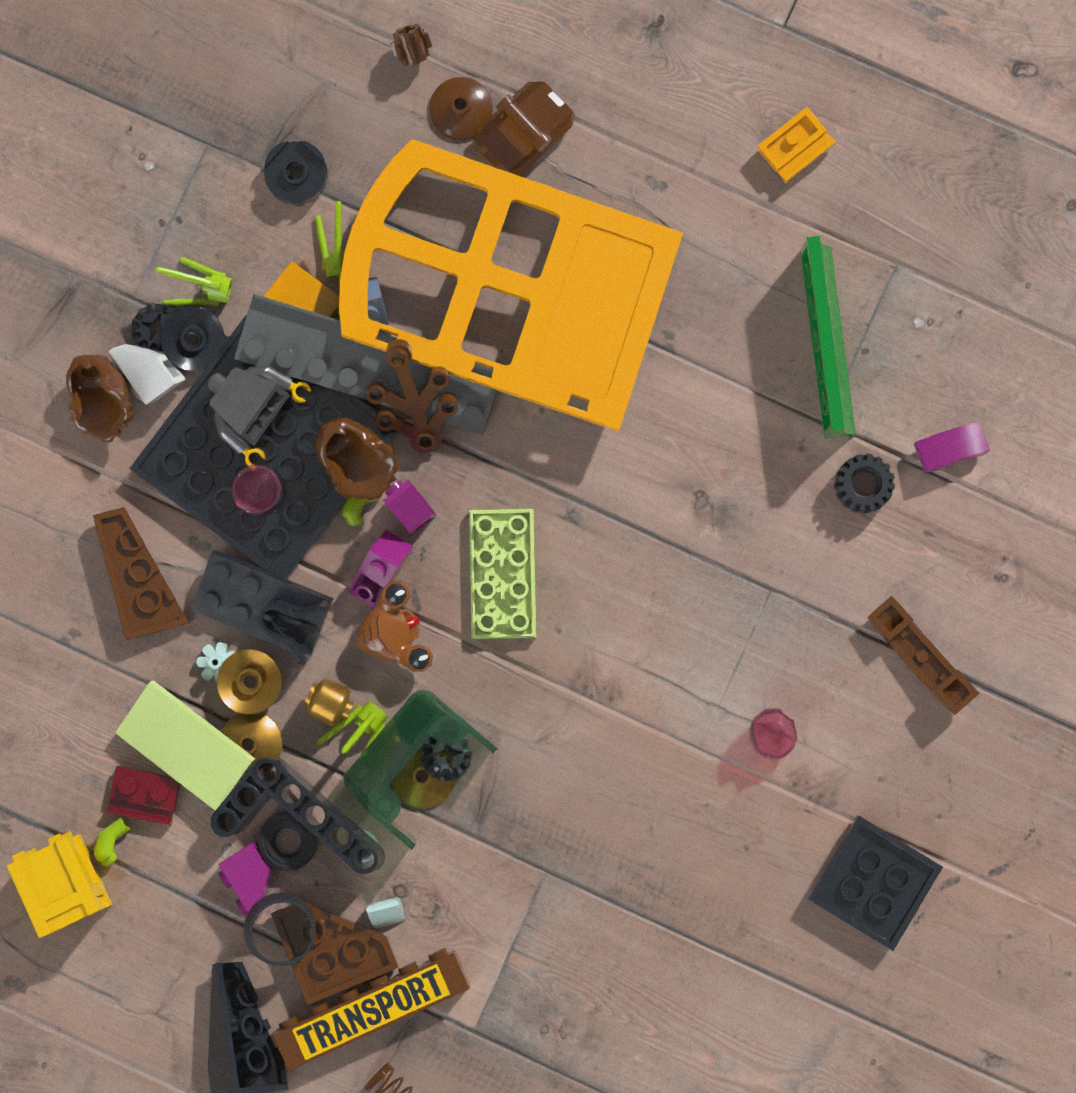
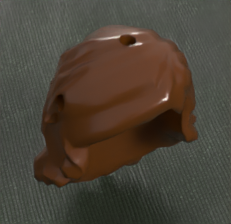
(98, 397)
(355, 459)

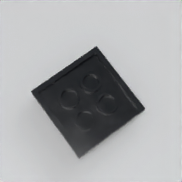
(875, 882)

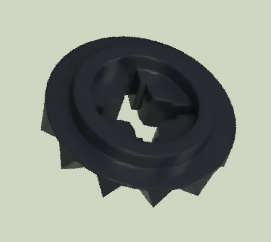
(150, 314)
(438, 766)

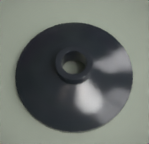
(208, 334)

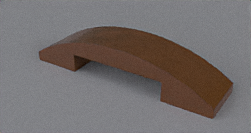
(922, 656)

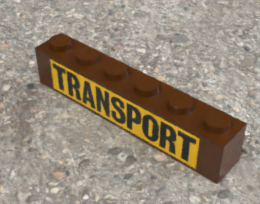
(371, 1009)

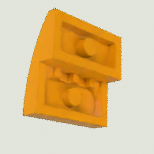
(304, 291)

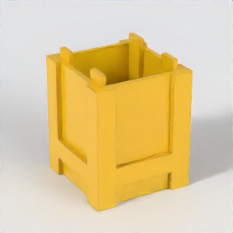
(58, 883)

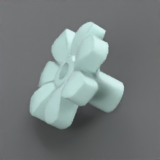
(208, 662)

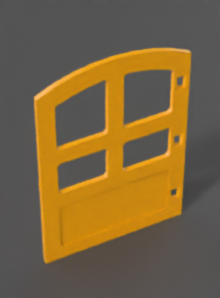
(585, 310)

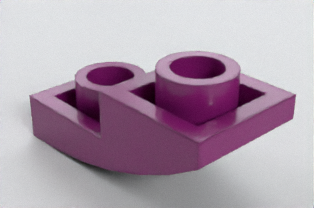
(951, 446)

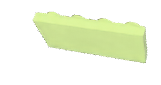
(502, 574)
(184, 745)

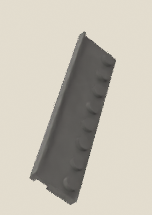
(312, 350)

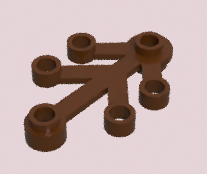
(412, 402)

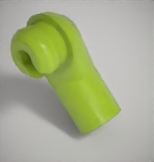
(352, 510)
(106, 839)

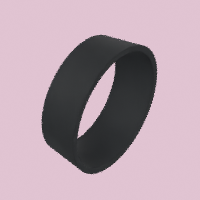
(265, 902)

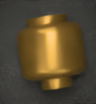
(328, 702)

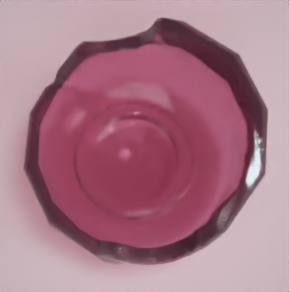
(256, 489)
(772, 734)

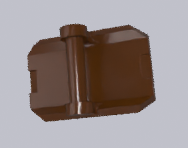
(523, 127)

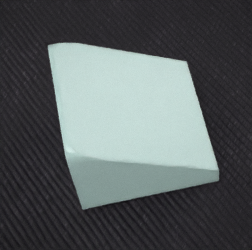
(386, 912)

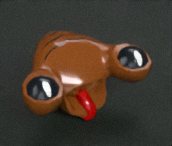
(390, 630)

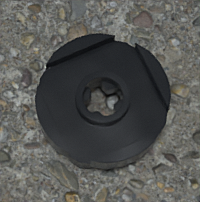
(298, 190)

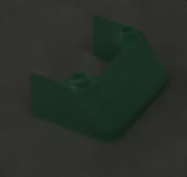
(393, 748)

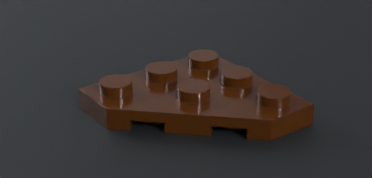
(340, 954)

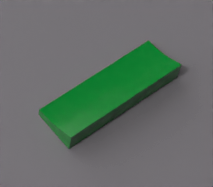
(827, 339)

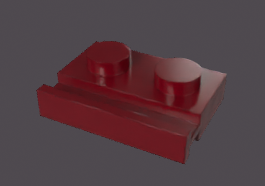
(143, 795)

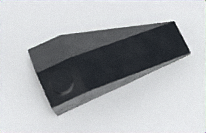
(239, 1040)

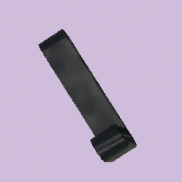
(301, 810)

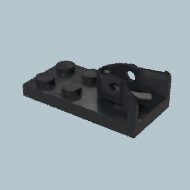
(262, 604)

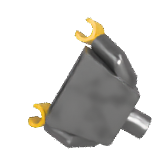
(248, 404)

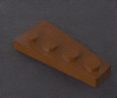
(137, 584)

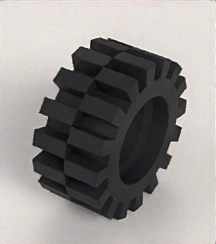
(878, 469)

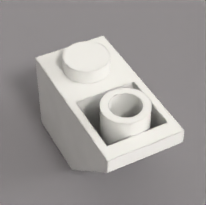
(147, 371)

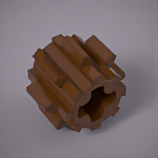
(411, 44)

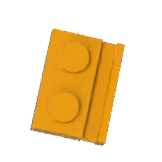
(796, 145)

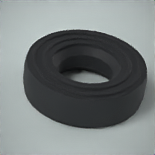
(273, 855)

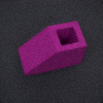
(408, 506)
(380, 567)
(247, 875)

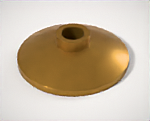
(232, 679)
(261, 730)
(418, 793)

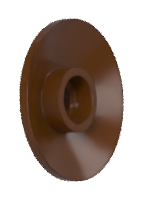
(460, 123)

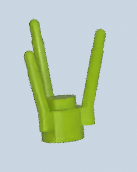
(334, 263)
(215, 285)
(369, 719)

